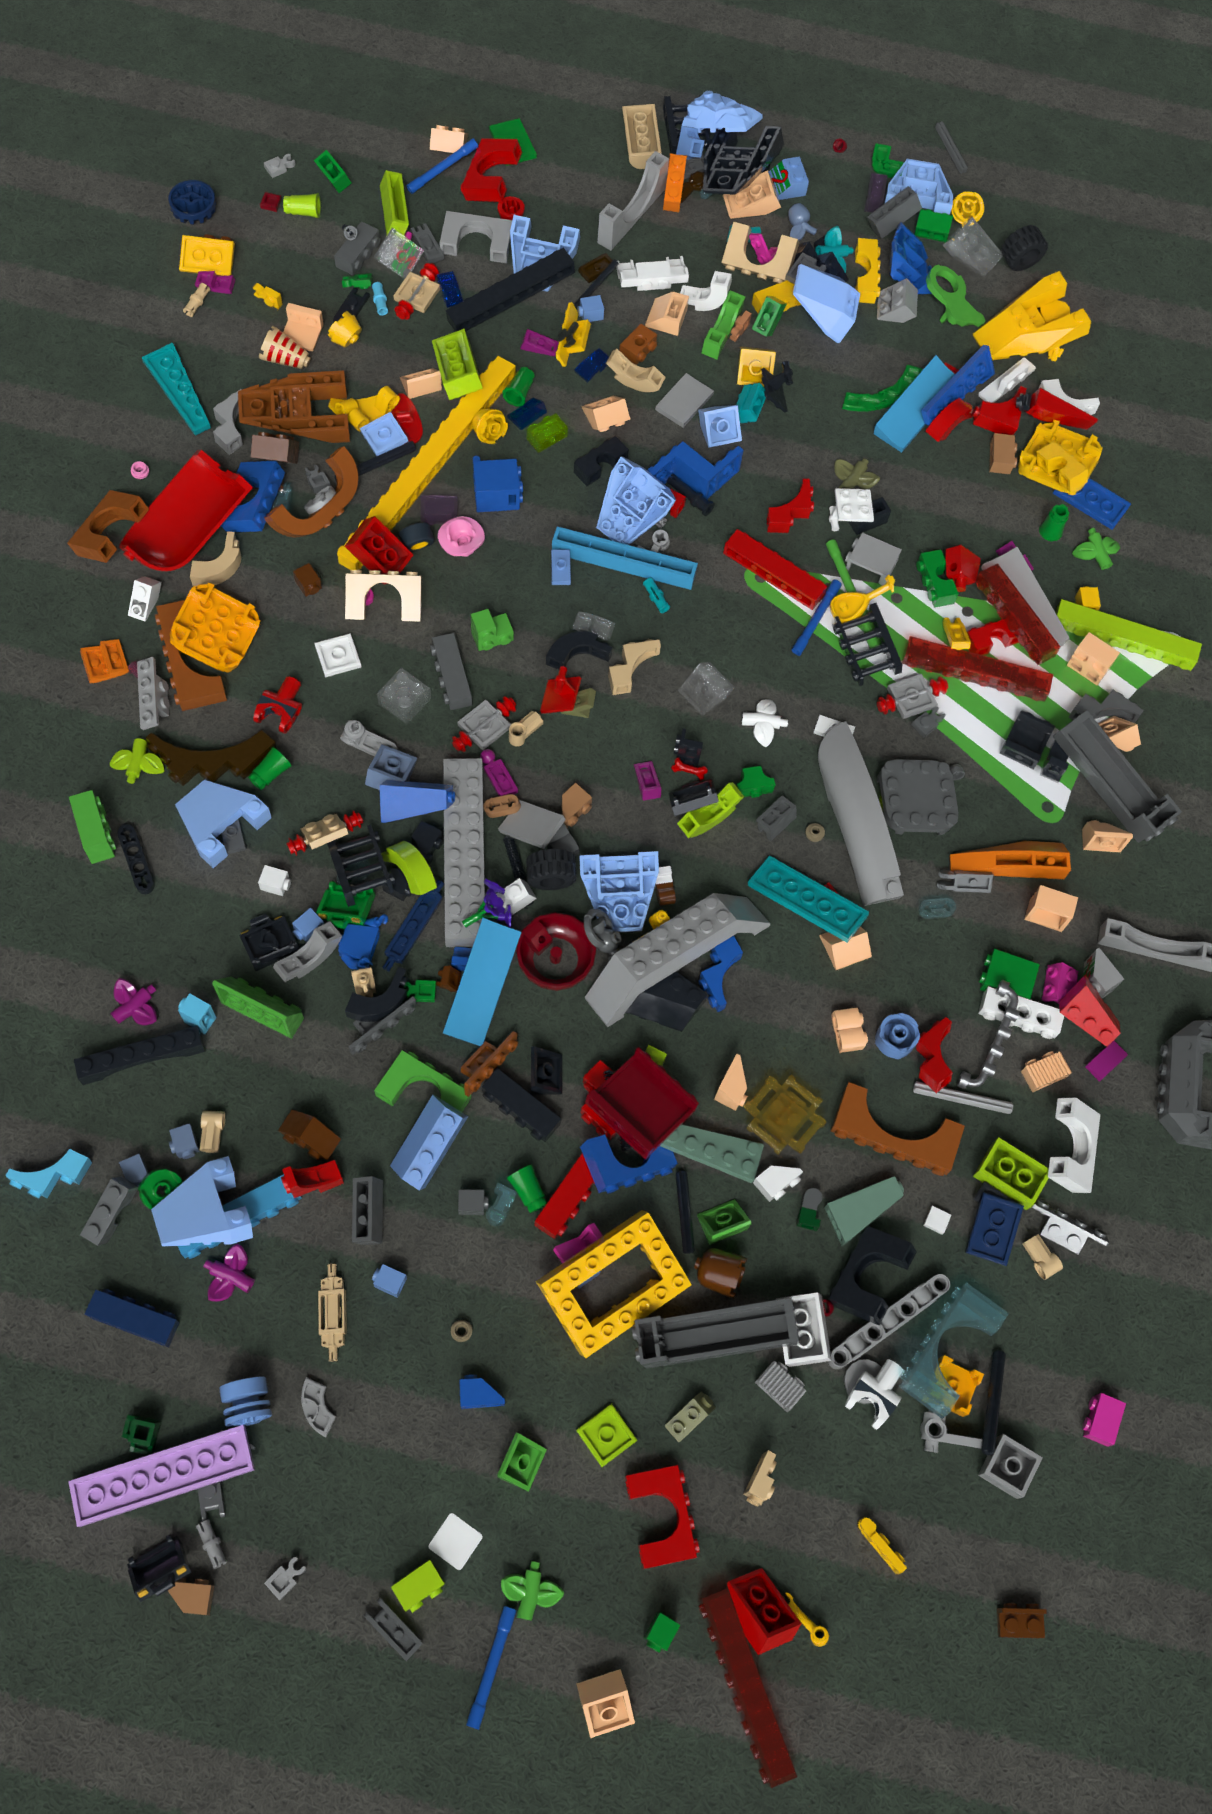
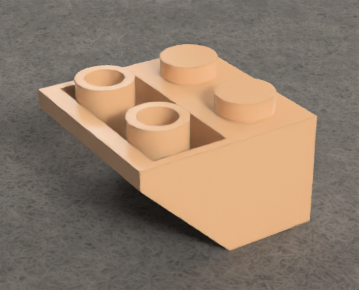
(447, 140)
(668, 313)

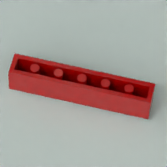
(775, 569)

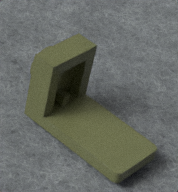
(690, 1416)

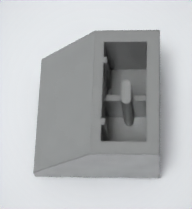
(898, 302)

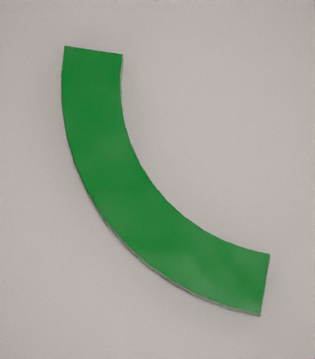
(884, 398)

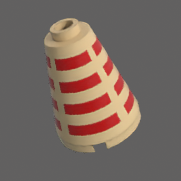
(283, 350)

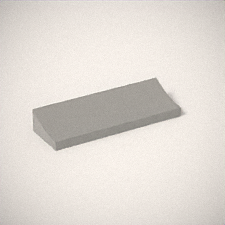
(1023, 579)

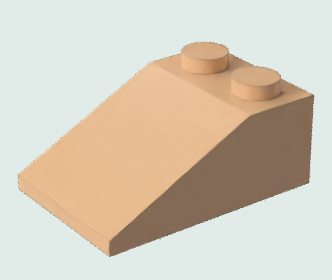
(755, 200)

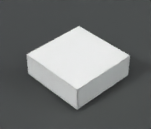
(937, 1220)

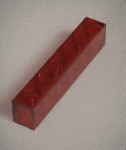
(1017, 614)

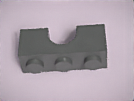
(102, 1220)

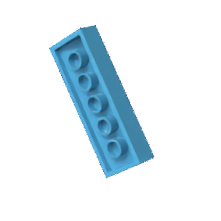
(905, 417)
(482, 982)

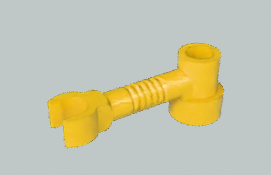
(809, 1624)

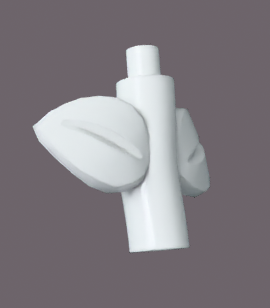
(764, 721)

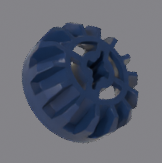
(194, 198)

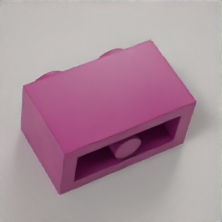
(1103, 1419)

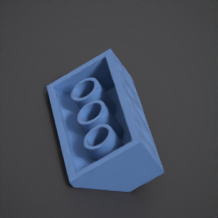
(428, 1142)

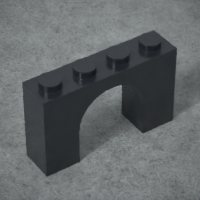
(871, 1248)

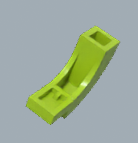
(702, 819)
(412, 865)

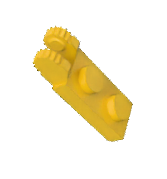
(956, 634)
(881, 1544)

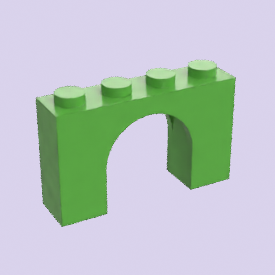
(409, 1069)

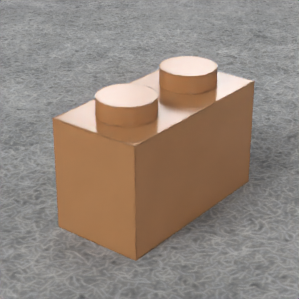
(1002, 453)

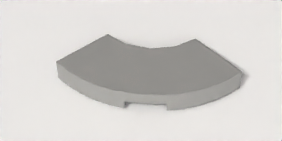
(315, 1408)

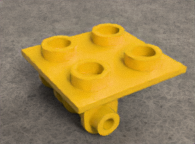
(658, 919)

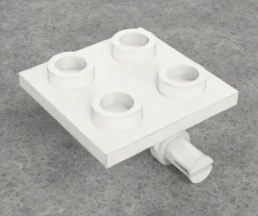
(851, 506)

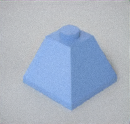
(720, 425)

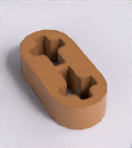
(502, 806)

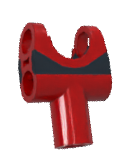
(280, 704)

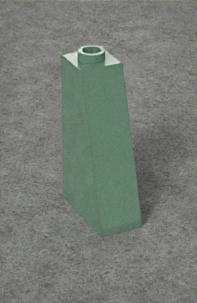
(858, 1210)

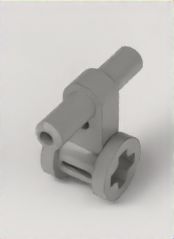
(663, 545)

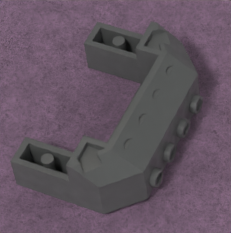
(1182, 1085)

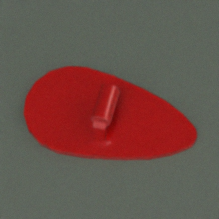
(408, 419)

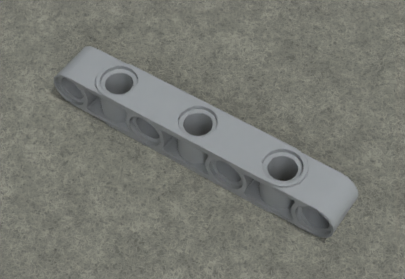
(894, 1318)

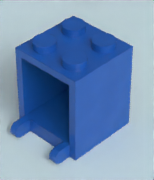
(497, 485)

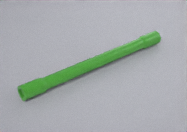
(835, 554)

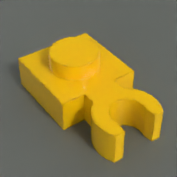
(270, 296)

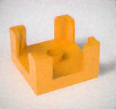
(962, 1382)

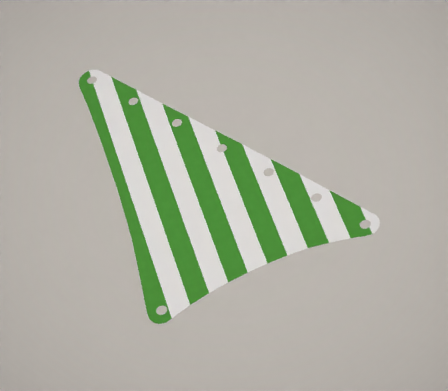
(977, 715)

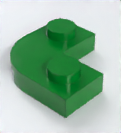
(882, 164)

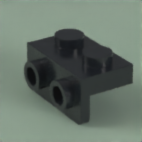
(688, 750)

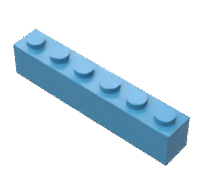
(260, 1203)

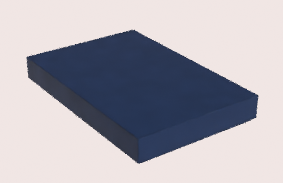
(994, 1229)

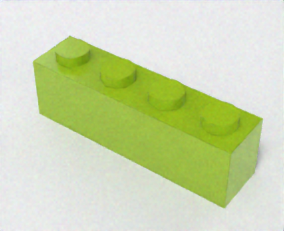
(394, 202)

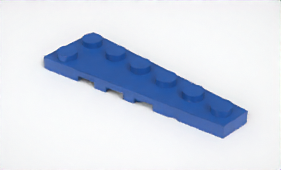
(974, 372)

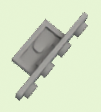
(152, 694)

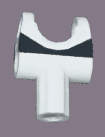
(878, 1391)

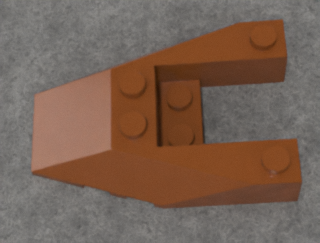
(286, 406)

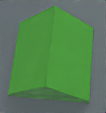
(723, 1221)
(521, 1462)

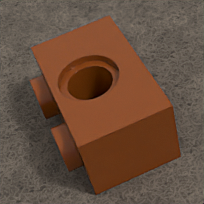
(639, 344)

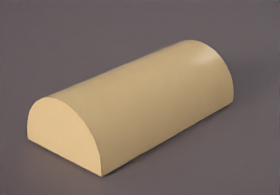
(641, 133)

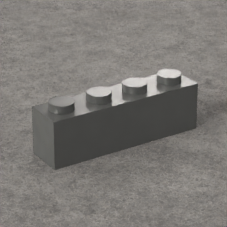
(452, 671)

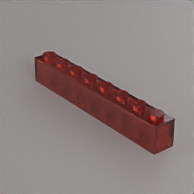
(977, 669)
(748, 1689)

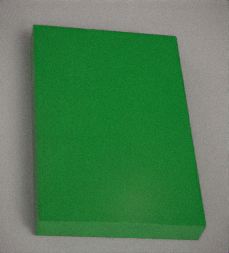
(514, 130)

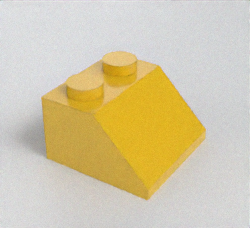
(751, 362)

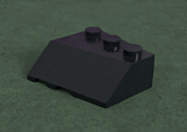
(669, 1002)

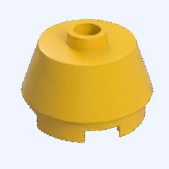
(967, 206)
(345, 330)
(489, 425)

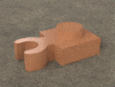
(741, 325)

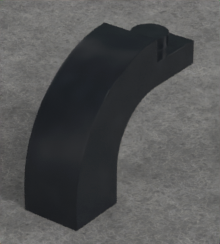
(577, 643)
(1054, 763)
(377, 1008)

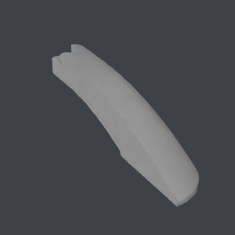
(859, 816)

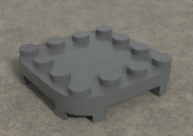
(918, 796)

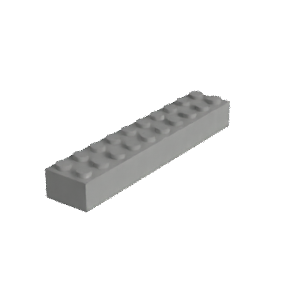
(463, 850)

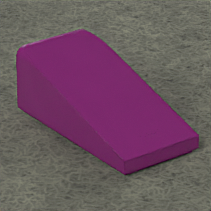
(538, 343)
(647, 781)

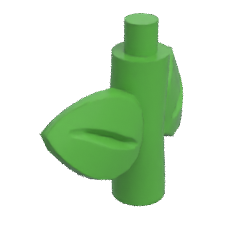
(1098, 549)
(530, 1591)

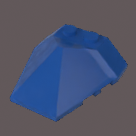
(909, 259)

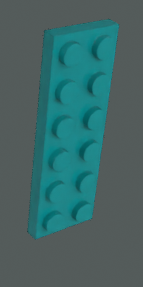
(808, 899)

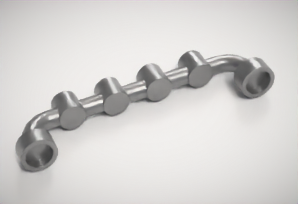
(996, 1049)

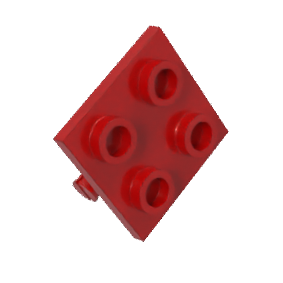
(560, 693)

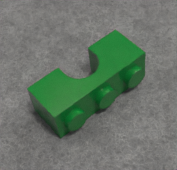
(940, 591)

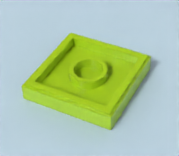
(606, 1435)

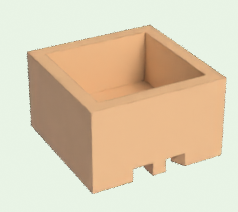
(1093, 658)
(1051, 908)

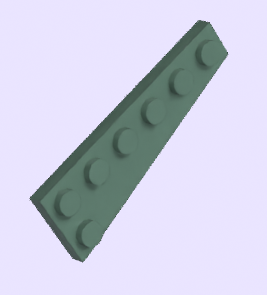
(719, 1151)

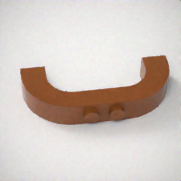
(347, 482)

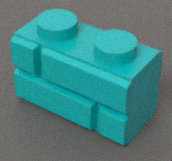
(750, 402)

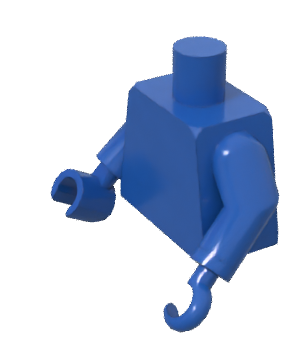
(360, 942)

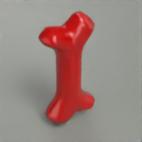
(698, 771)

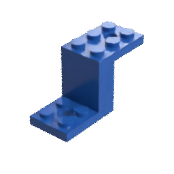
(696, 470)

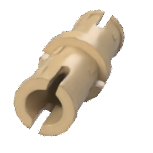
(196, 299)

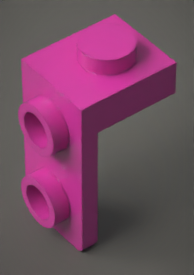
(763, 254)
(570, 1248)

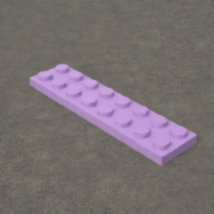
(161, 1475)

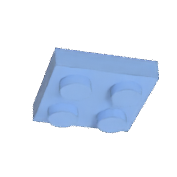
(384, 434)

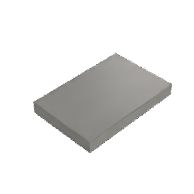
(684, 400)
(532, 825)

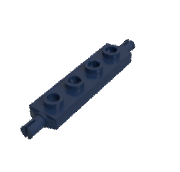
(413, 926)

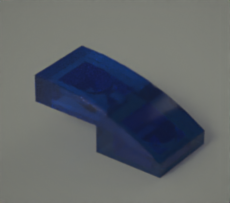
(450, 289)
(592, 364)

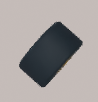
(416, 536)

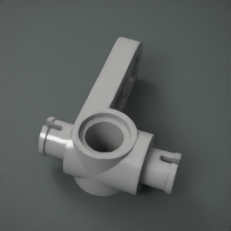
(356, 736)
(932, 1442)

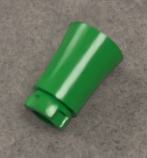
(518, 388)
(1054, 524)
(269, 769)
(528, 1188)

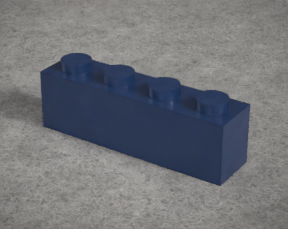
(132, 1318)

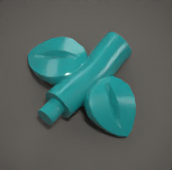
(833, 244)

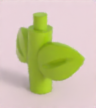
(136, 761)

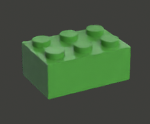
(93, 826)

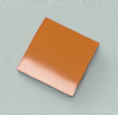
(104, 661)

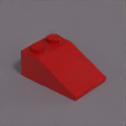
(762, 1611)

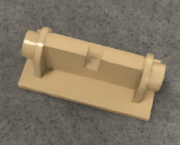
(364, 982)

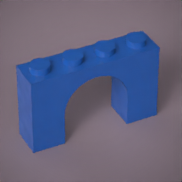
(250, 516)
(610, 1174)

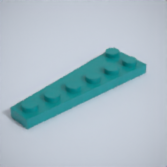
(173, 379)

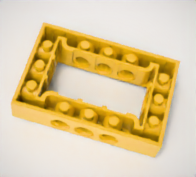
(560, 1281)

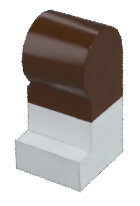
(664, 887)

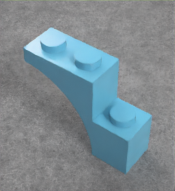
(41, 1183)

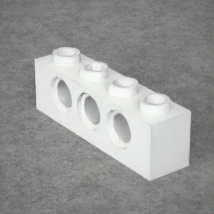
(1051, 1016)

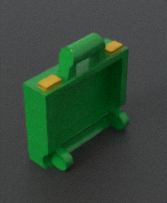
(334, 907)

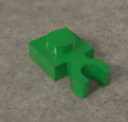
(359, 280)
(422, 990)

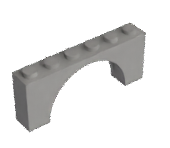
(615, 222)

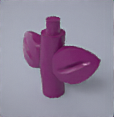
(133, 1003)
(229, 1274)

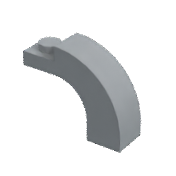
(312, 954)

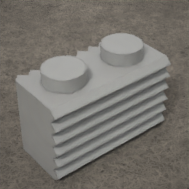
(781, 1386)

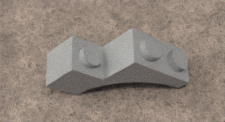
(226, 434)

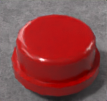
(509, 207)

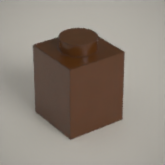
(307, 580)

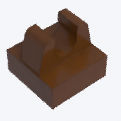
(450, 978)

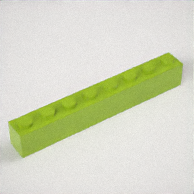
(1129, 635)

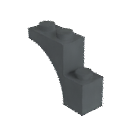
(1113, 705)

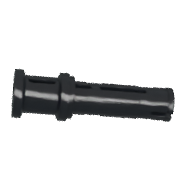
(696, 498)

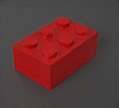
(378, 548)

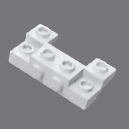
(652, 274)

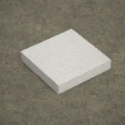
(337, 655)

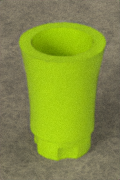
(303, 205)

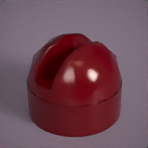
(838, 144)
(830, 1307)

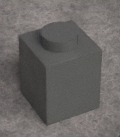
(472, 1202)

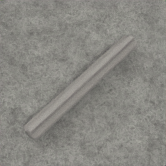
(965, 1098)

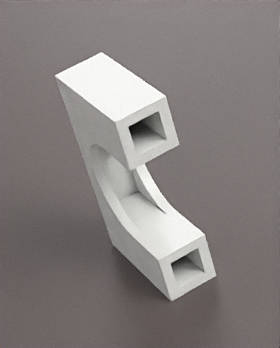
(1076, 1172)

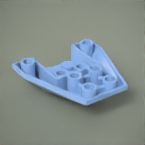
(827, 300)
(632, 502)

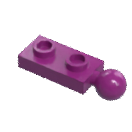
(498, 774)

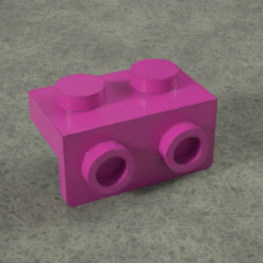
(1058, 981)

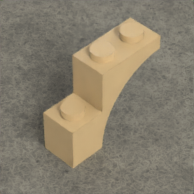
(632, 655)

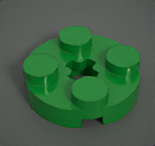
(150, 1183)

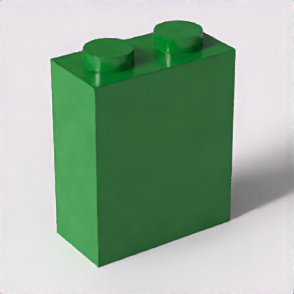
(1010, 968)

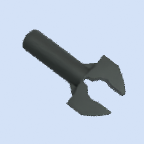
(568, 334)

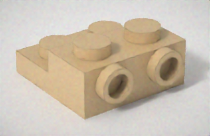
(760, 1484)

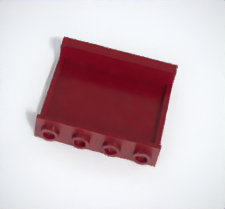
(642, 1103)

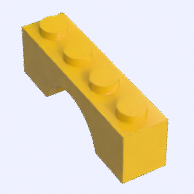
(867, 255)

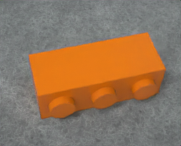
(674, 182)

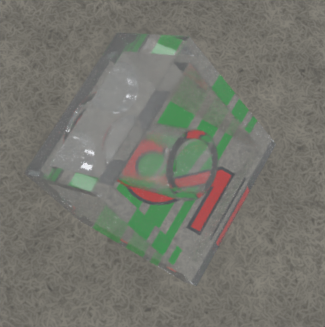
(398, 253)
(705, 688)

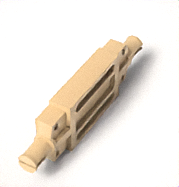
(332, 1336)

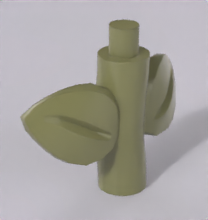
(856, 475)

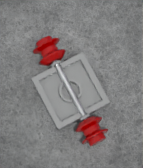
(912, 696)
(484, 724)

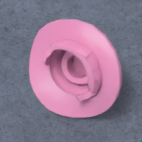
(461, 536)

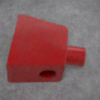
(962, 566)

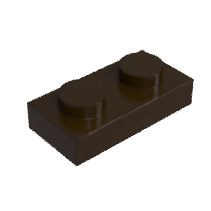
(592, 269)

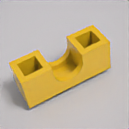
(1071, 472)

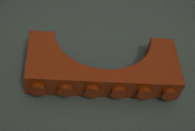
(191, 688)
(856, 1123)

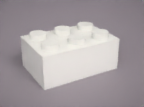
(811, 1330)

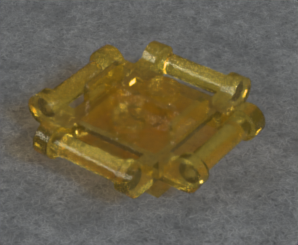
(784, 1115)

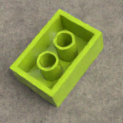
(1012, 1173)

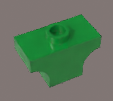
(755, 783)

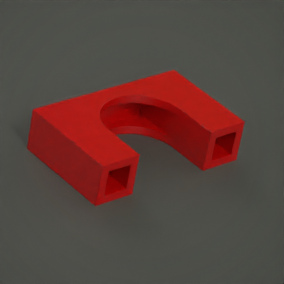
(488, 154)
(668, 1484)

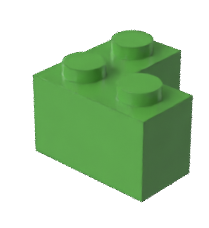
(490, 630)

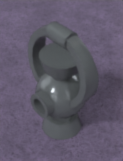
(606, 938)

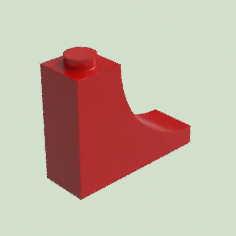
(999, 417)

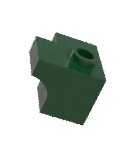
(141, 1433)

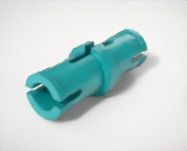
(651, 587)

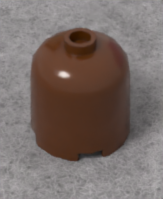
(720, 1271)

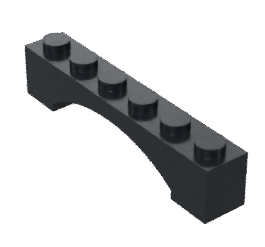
(105, 1063)

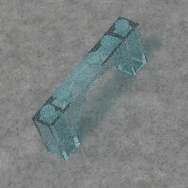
(924, 1378)

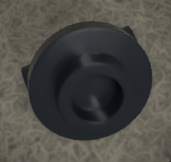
(1023, 402)

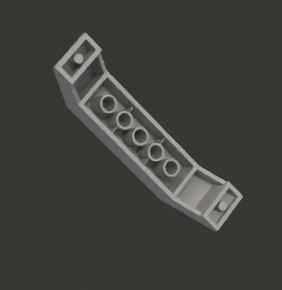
(670, 949)

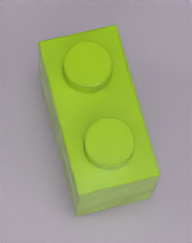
(417, 1586)

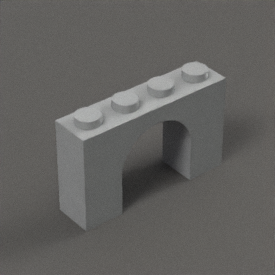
(460, 224)

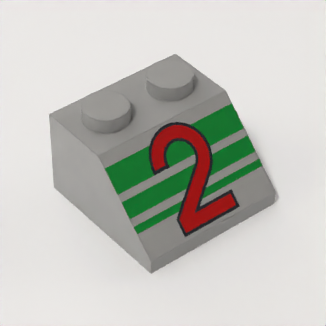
(1102, 973)

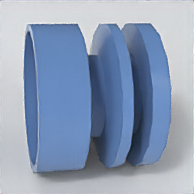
(245, 1401)

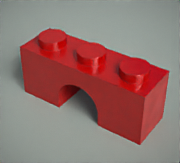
(981, 637)

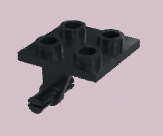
(773, 385)

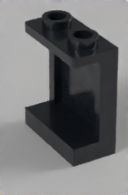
(1027, 739)

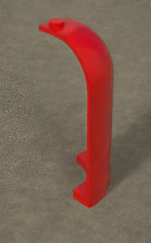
(185, 514)

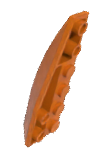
(1017, 859)

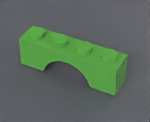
(725, 323)

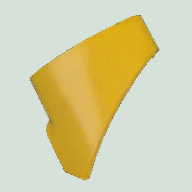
(365, 410)

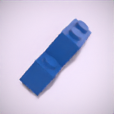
(711, 979)

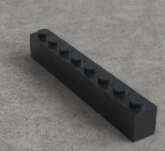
(511, 291)

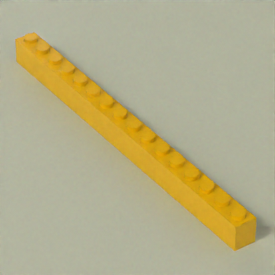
(435, 453)

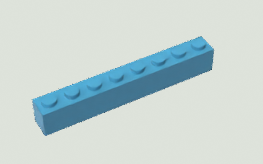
(625, 558)

